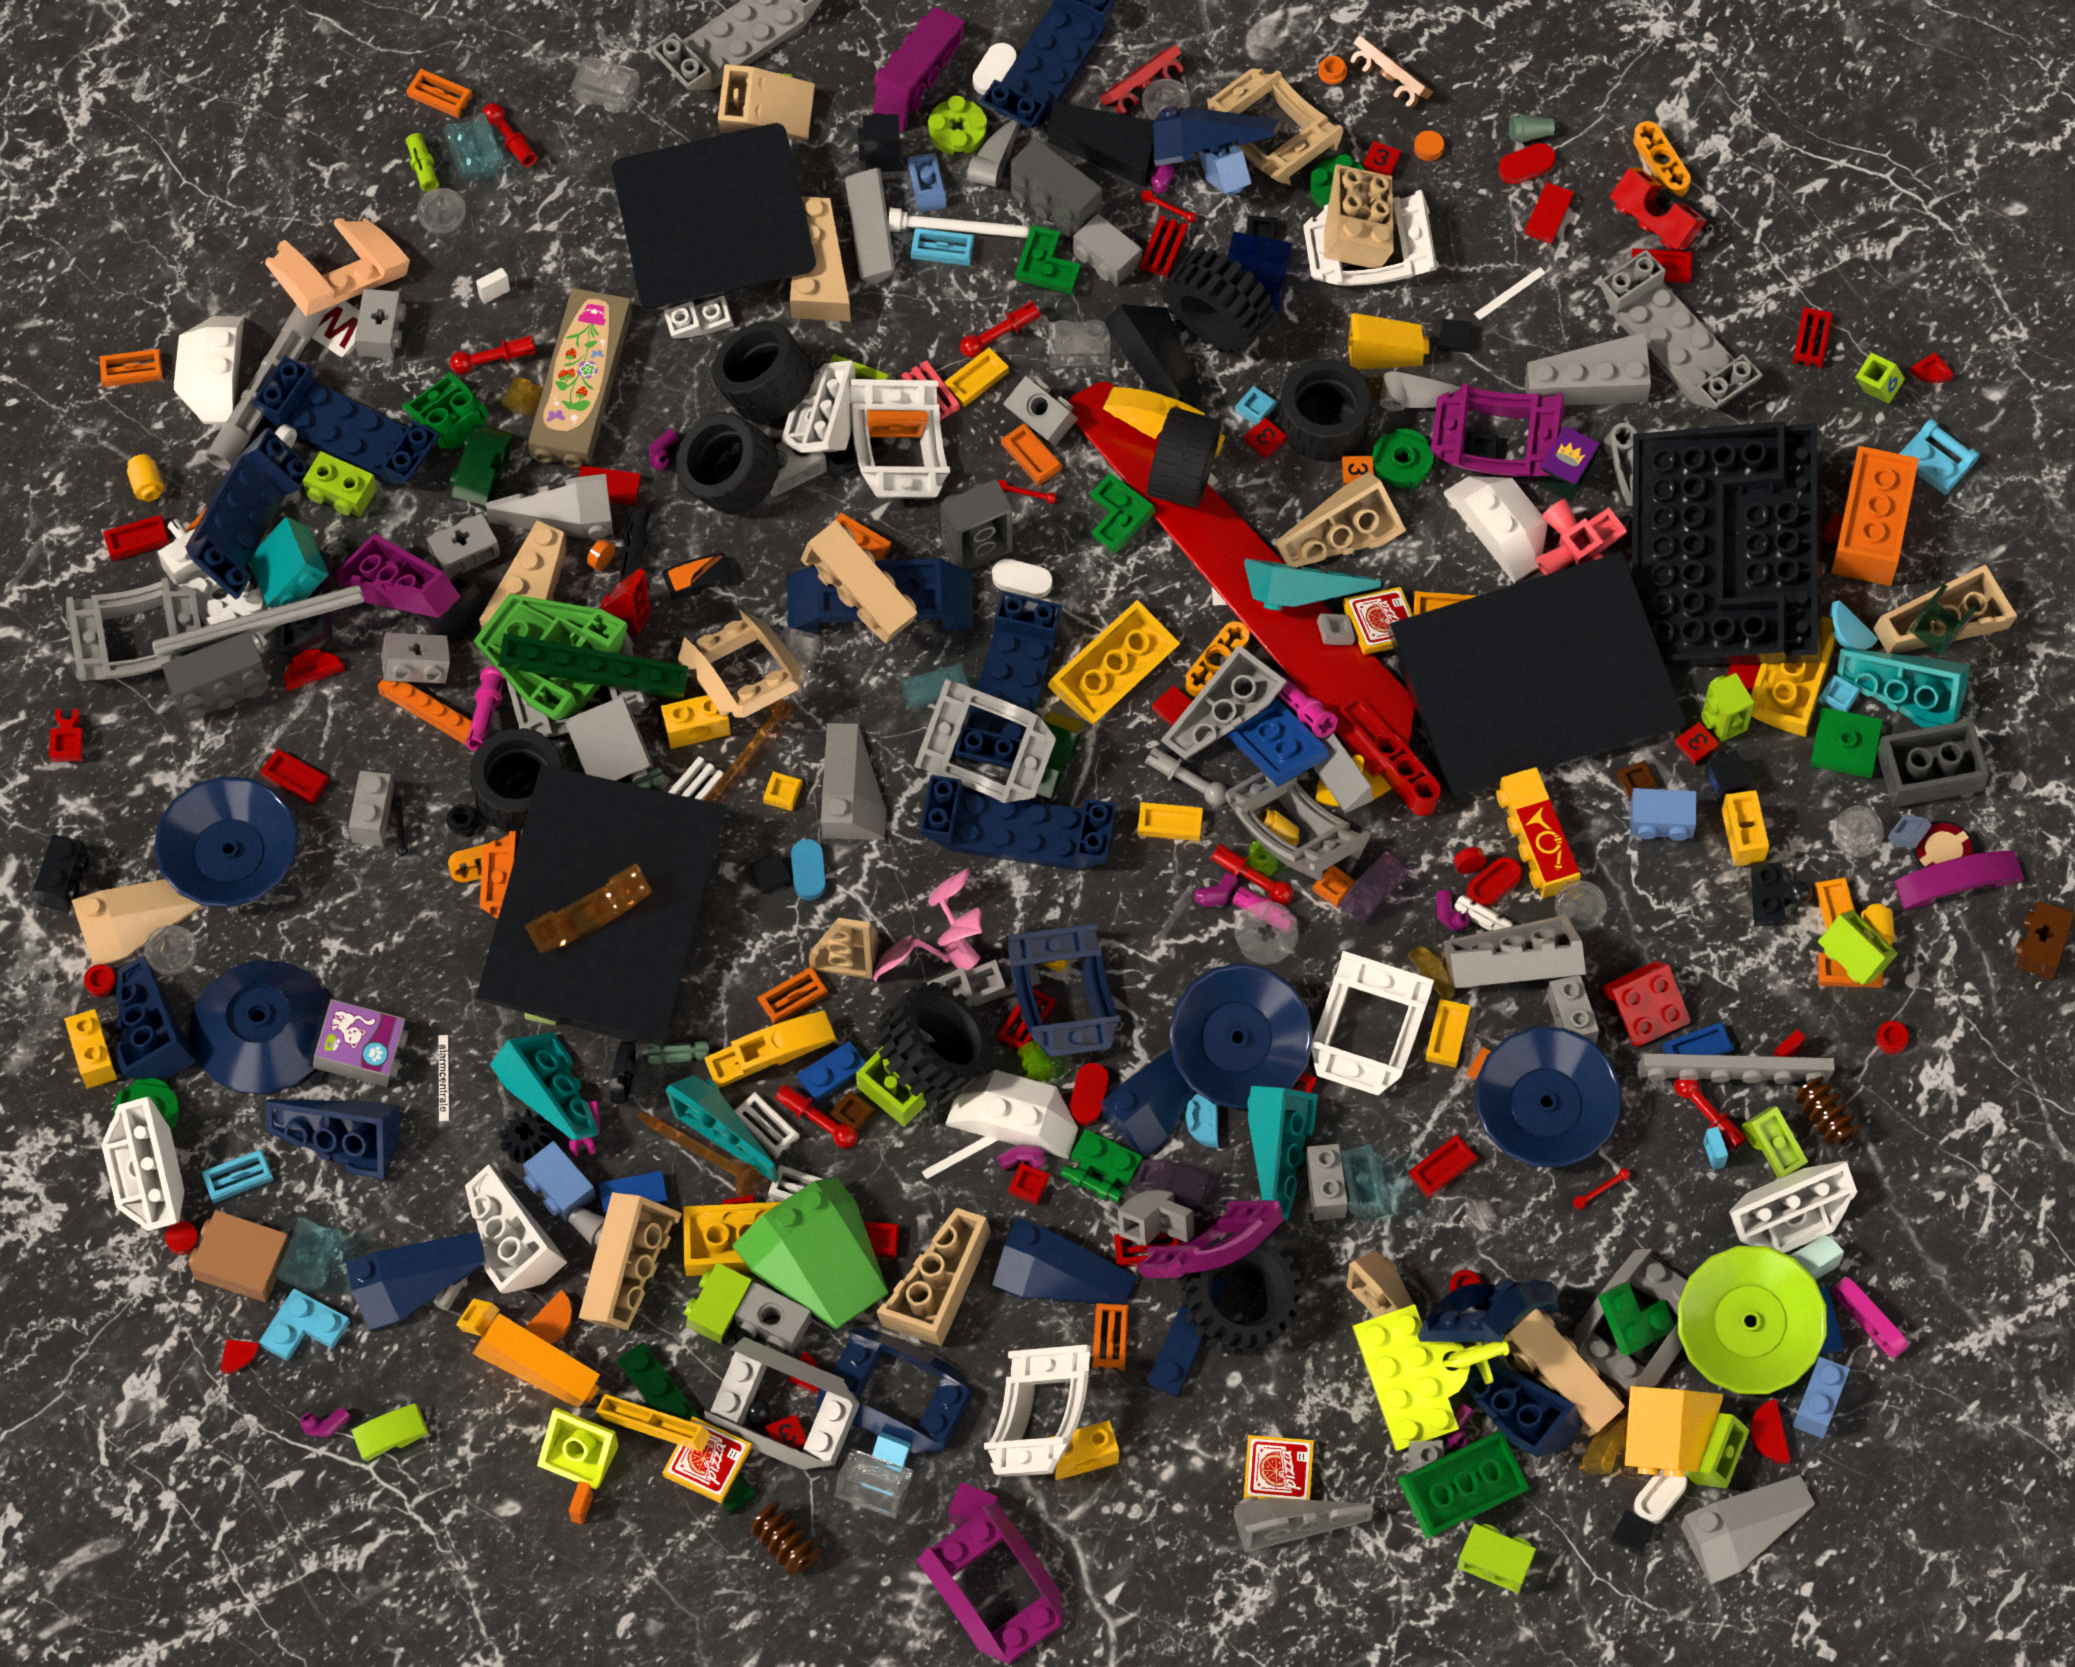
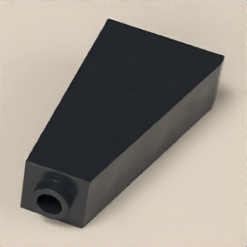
(1104, 138)
(1155, 351)

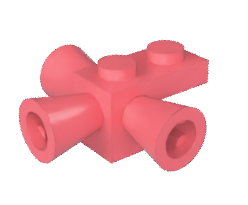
(1578, 541)

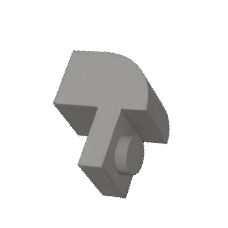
(1153, 1213)

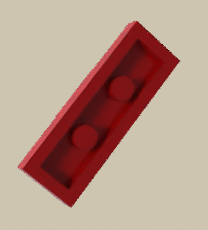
(1142, 78)

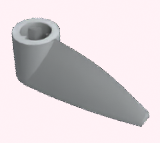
(992, 159)
(1411, 391)
(1622, 458)

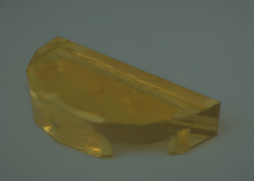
(1432, 969)

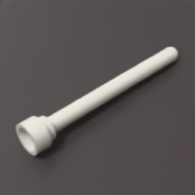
(900, 220)

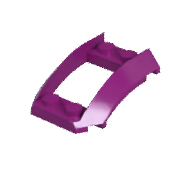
(1451, 423)
(1248, 1219)
(966, 1546)

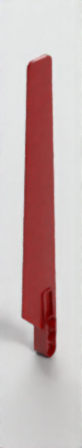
(1366, 698)

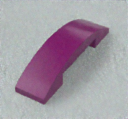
(1956, 876)

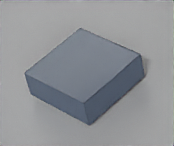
(1909, 831)

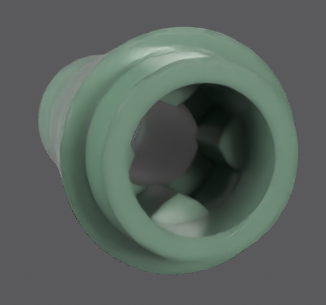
(1530, 127)

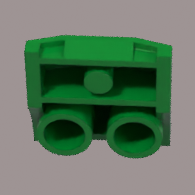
(449, 410)

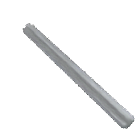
(258, 621)

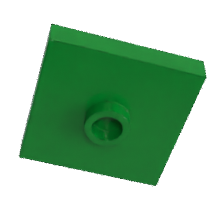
(1846, 742)

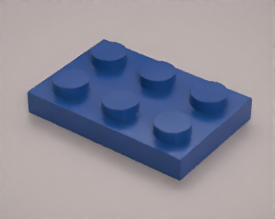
(1278, 743)

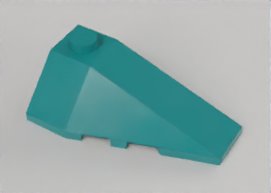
(1288, 586)
(1918, 687)
(540, 1075)
(709, 1114)
(1278, 1129)

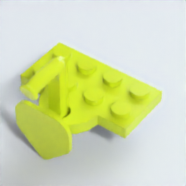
(1413, 1376)

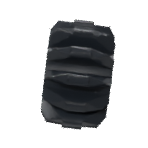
(516, 1130)

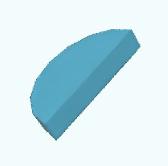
(1849, 629)
(1203, 1121)

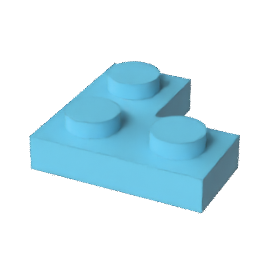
(299, 1317)

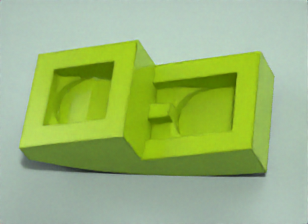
(390, 1430)

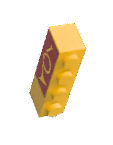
(1538, 832)

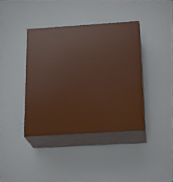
(1636, 777)
(852, 1111)

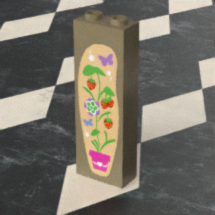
(580, 378)

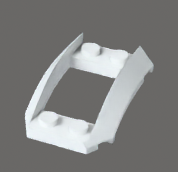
(1415, 240)
(899, 395)
(1383, 982)
(1029, 1367)

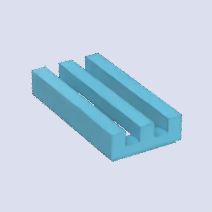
(941, 250)
(242, 1186)

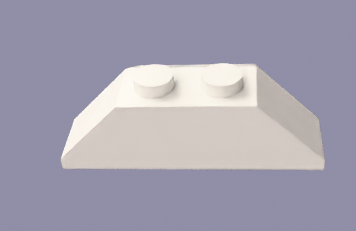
(210, 367)
(824, 416)
(1502, 521)
(1016, 1113)
(143, 1165)
(1795, 1207)

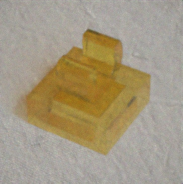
(522, 396)

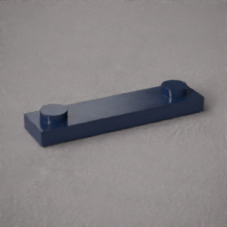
(1180, 1349)

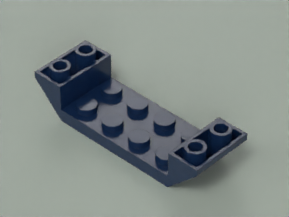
(1049, 60)
(342, 425)
(244, 510)
(933, 585)
(1013, 672)
(1017, 829)

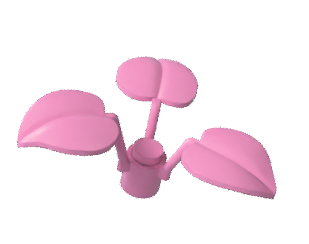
(952, 940)

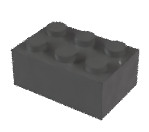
(1054, 188)
(976, 525)
(216, 677)
(1932, 763)

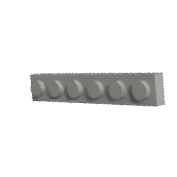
(1723, 1068)

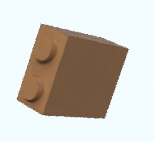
(238, 1255)

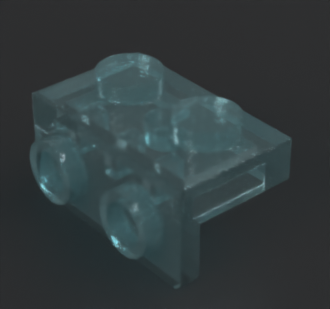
(474, 148)
(926, 688)
(308, 1255)

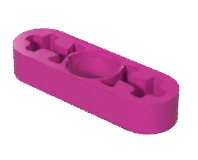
(1869, 1317)

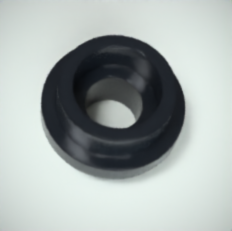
(462, 811)

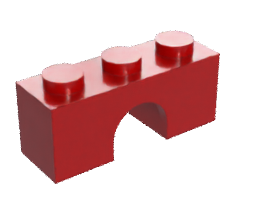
(1636, 196)

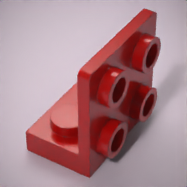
(1648, 1002)

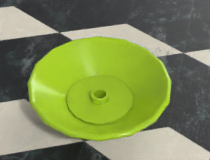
(1786, 1311)

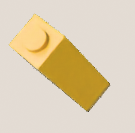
(1385, 343)

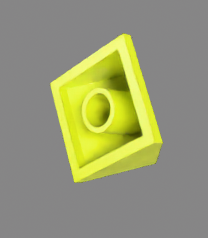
(577, 1448)

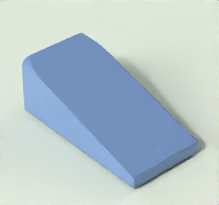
(927, 182)

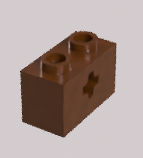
(2040, 956)

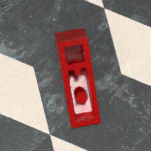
(630, 602)

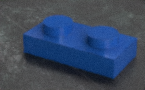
(831, 1072)

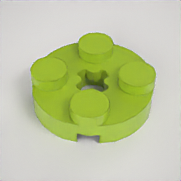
(957, 111)

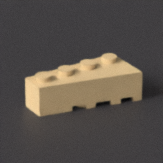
(859, 581)
(1560, 1369)

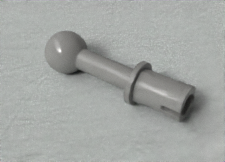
(1169, 766)

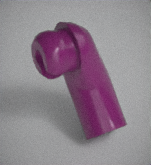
(324, 1427)

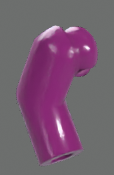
(1162, 177)
(659, 448)
(1216, 895)
(1447, 915)
(1020, 1153)
(1459, 1438)

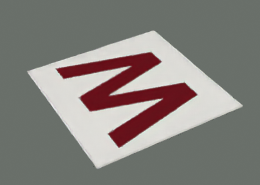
(338, 328)

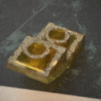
(1604, 1446)

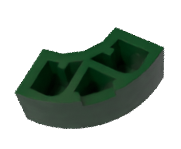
(482, 464)
(1068, 734)

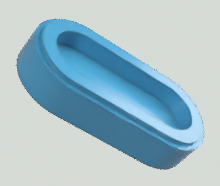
(808, 869)

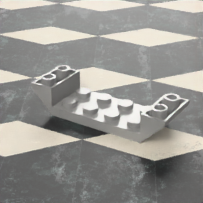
(732, 38)
(1675, 335)

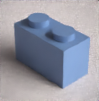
(1225, 169)
(1662, 813)
(558, 1181)
(1821, 1397)

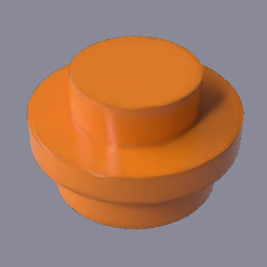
(1332, 70)

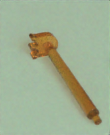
(780, 712)
(744, 1175)

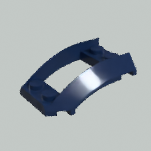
(1062, 945)
(1506, 1306)
(943, 1410)

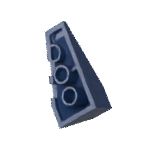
(1190, 130)
(148, 1030)
(1148, 1105)
(348, 1132)
(1051, 1267)
(403, 1278)
(1524, 1410)

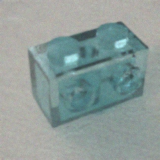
(1366, 1183)

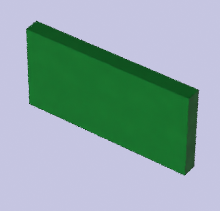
(1463, 1484)

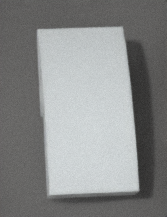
(698, 320)

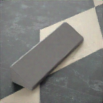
(870, 225)
(1342, 775)

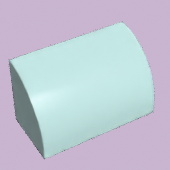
(1820, 1256)

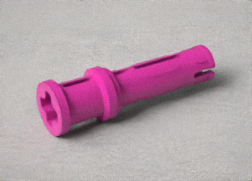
(488, 699)
(1308, 710)

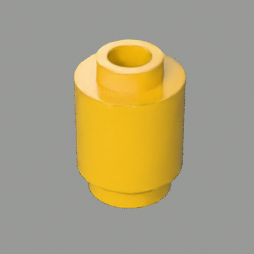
(145, 478)
(1280, 826)
(1881, 921)

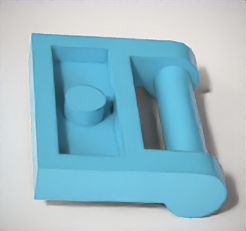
(1933, 464)

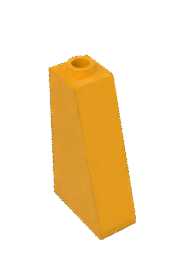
(536, 1362)

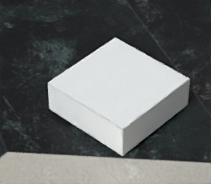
(493, 285)

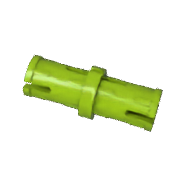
(422, 162)

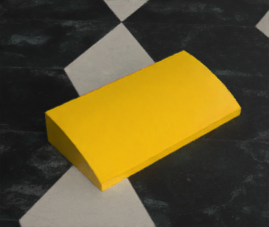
(1113, 663)
(1789, 692)
(713, 1231)

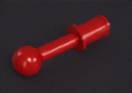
(515, 142)
(973, 345)
(463, 362)
(1278, 891)
(1730, 1133)
(843, 1134)

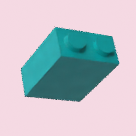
(288, 564)

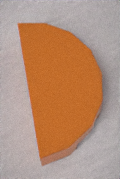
(553, 1319)

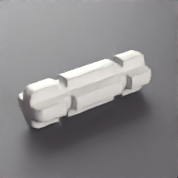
(1481, 914)

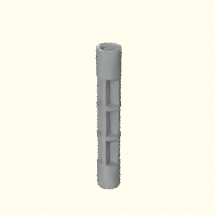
(245, 417)

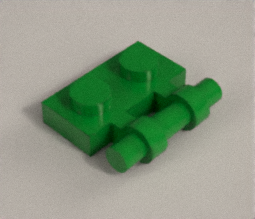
(1105, 1159)

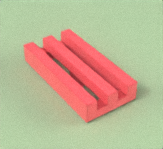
(927, 369)

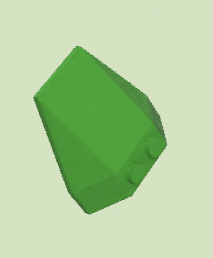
(553, 623)
(816, 1252)

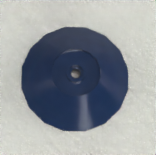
(219, 817)
(1265, 1013)
(264, 1053)
(1554, 1067)

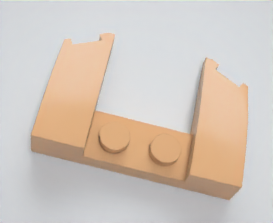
(312, 292)

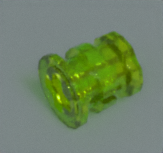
(1264, 866)
(1035, 1062)

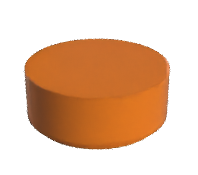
(1428, 145)
(601, 555)

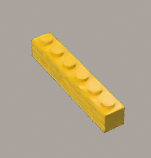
(653, 1423)

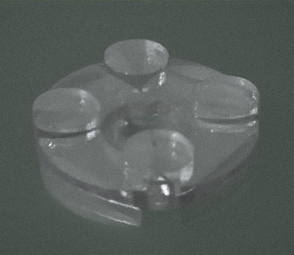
(1250, 940)

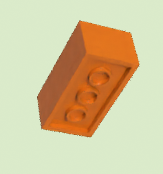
(1875, 516)

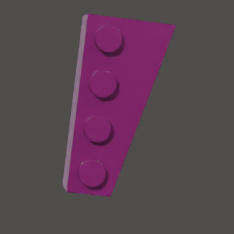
(917, 64)
(397, 579)

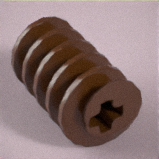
(1826, 1113)
(783, 1541)

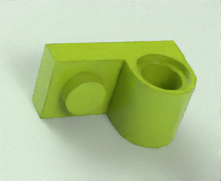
(1773, 1136)

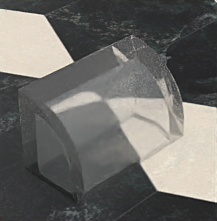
(873, 1483)

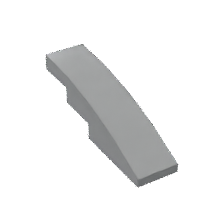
(984, 982)

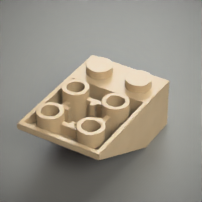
(762, 97)
(1359, 218)

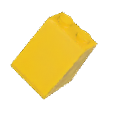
(1669, 1429)

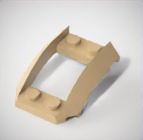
(1286, 160)
(732, 637)

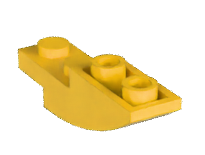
(1146, 410)
(770, 1046)

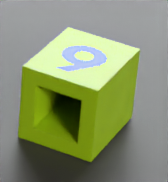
(1880, 378)

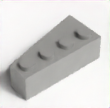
(1595, 374)
(1516, 954)

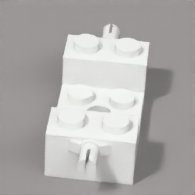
(184, 571)

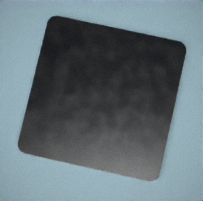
(713, 216)

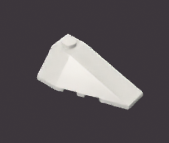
(513, 1242)

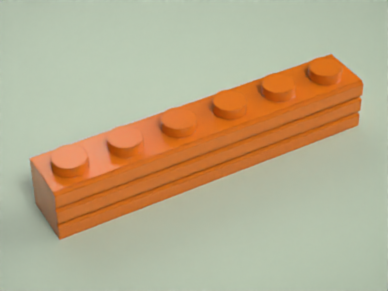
(426, 708)

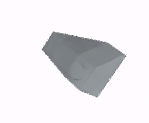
(576, 509)
(1230, 698)
(850, 790)
(1281, 1520)
(1741, 1527)

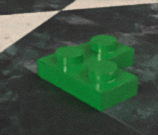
(1040, 266)
(1126, 513)
(1633, 1326)

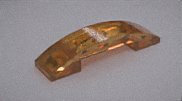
(589, 912)

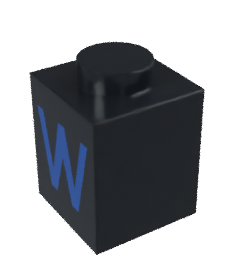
(1727, 774)

